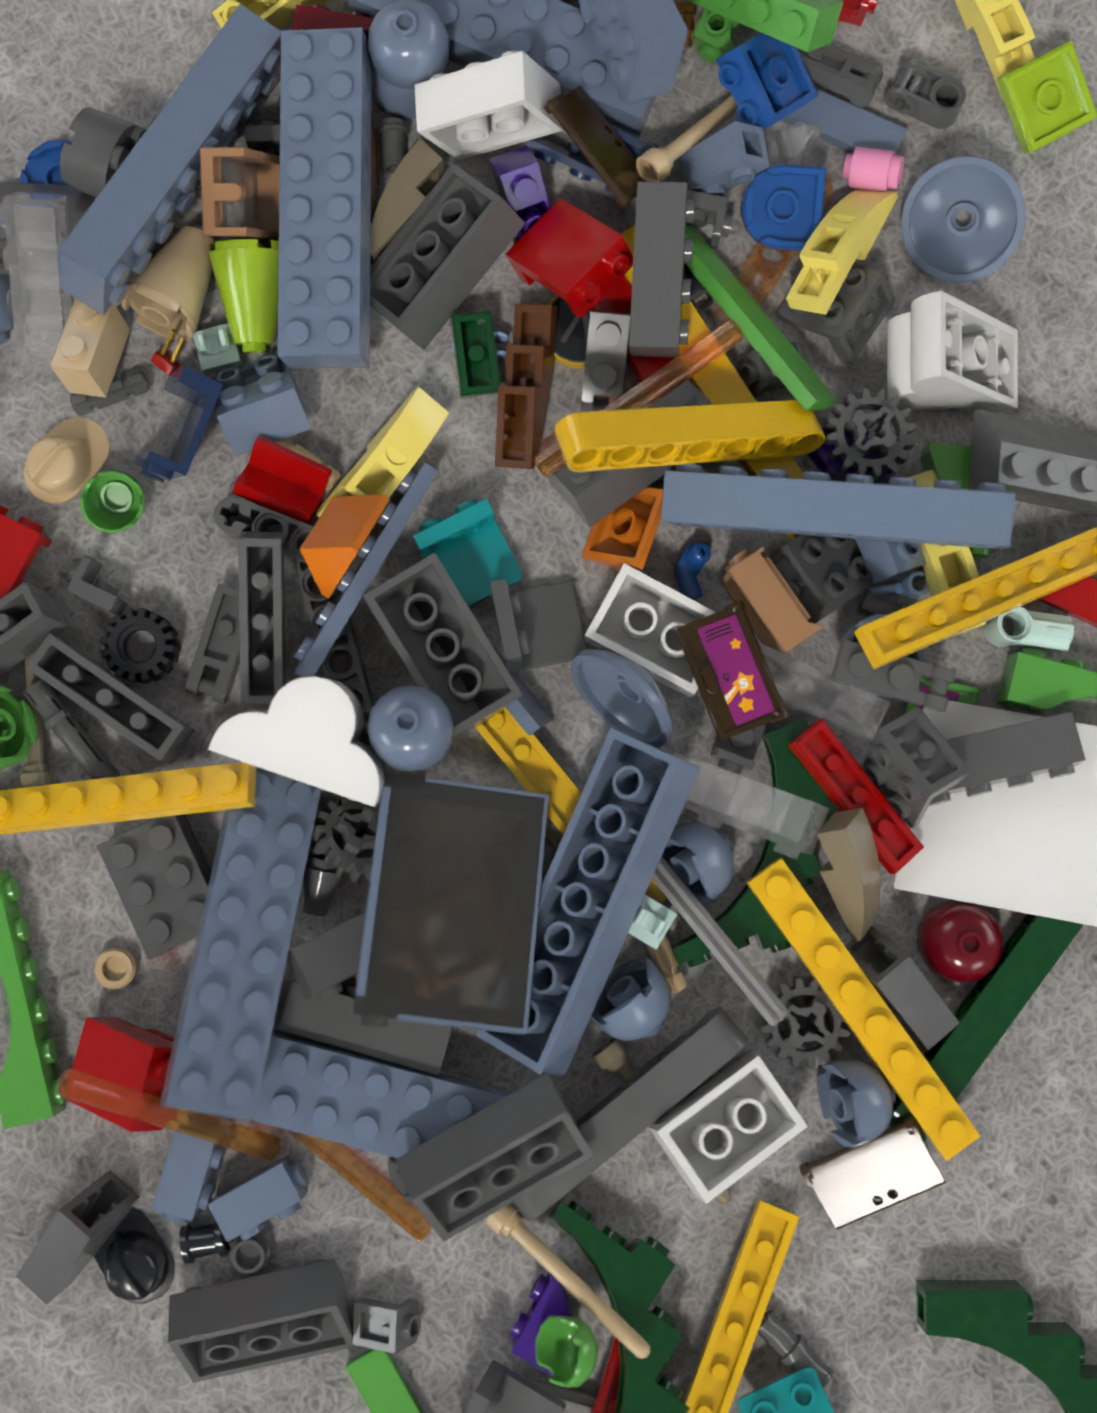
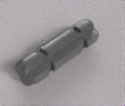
(119, 390)

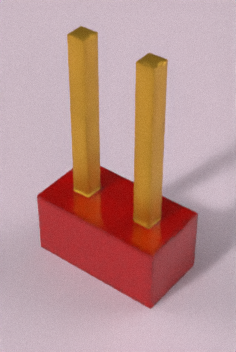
(163, 360)

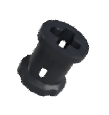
(202, 1242)

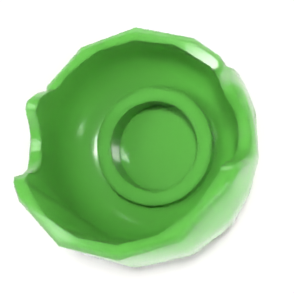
(112, 501)
(567, 1350)

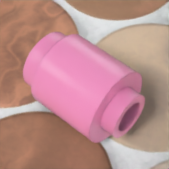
(873, 169)

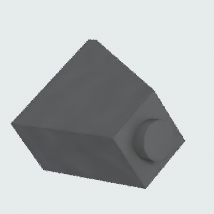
(903, 988)
(76, 1236)

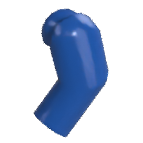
(688, 567)

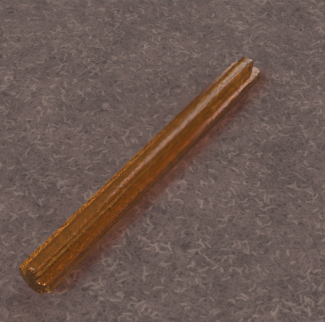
(658, 384)
(146, 1108)
(368, 1184)

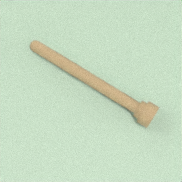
(657, 162)
(510, 1223)

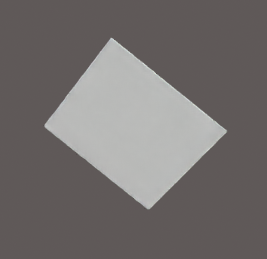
(1016, 845)

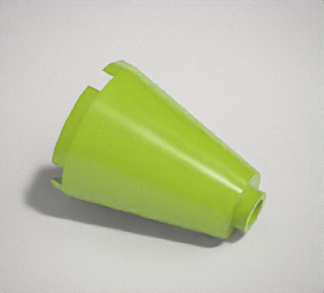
(248, 290)

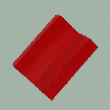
(283, 481)

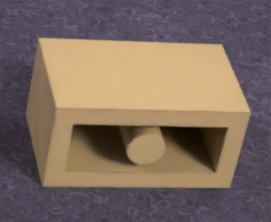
(90, 349)

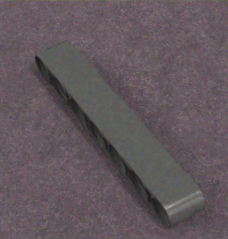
(644, 1100)

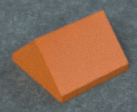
(626, 532)
(339, 537)

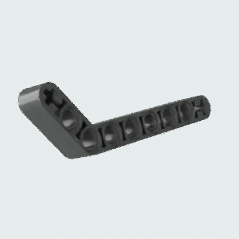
(294, 535)

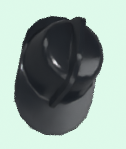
(136, 1261)

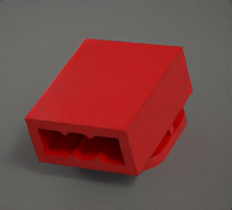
(124, 1056)

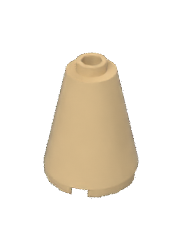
(173, 285)

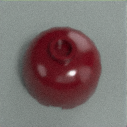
(959, 941)

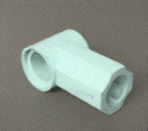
(1031, 630)

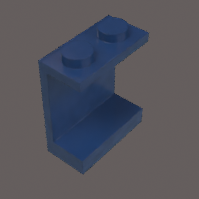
(203, 394)

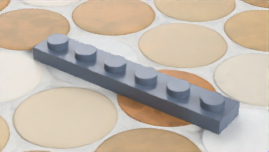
(355, 583)

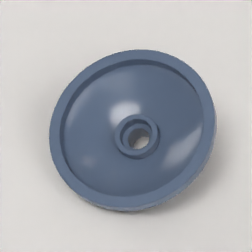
(955, 250)
(623, 695)

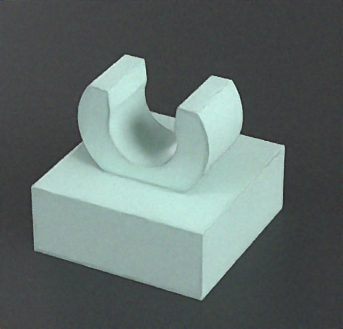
(216, 349)
(651, 922)

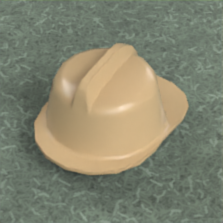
(65, 459)

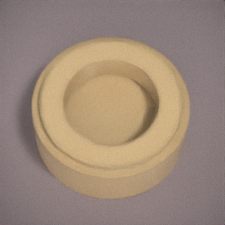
(116, 968)

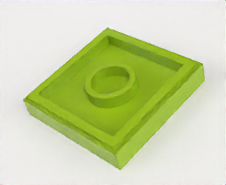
(1047, 97)

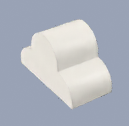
(951, 357)
(308, 737)

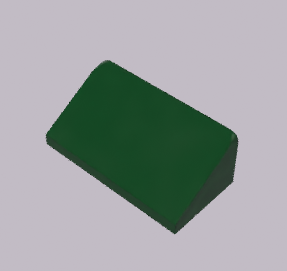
(475, 354)

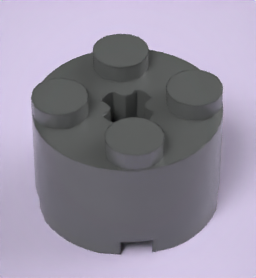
(96, 150)

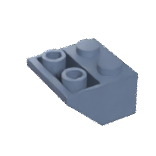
(259, 402)

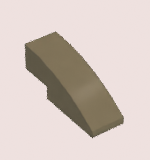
(403, 194)
(852, 869)

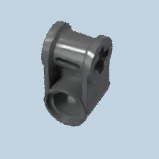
(923, 93)

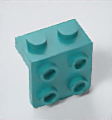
(470, 550)
(790, 1394)

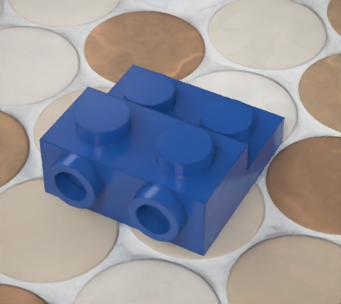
(765, 80)

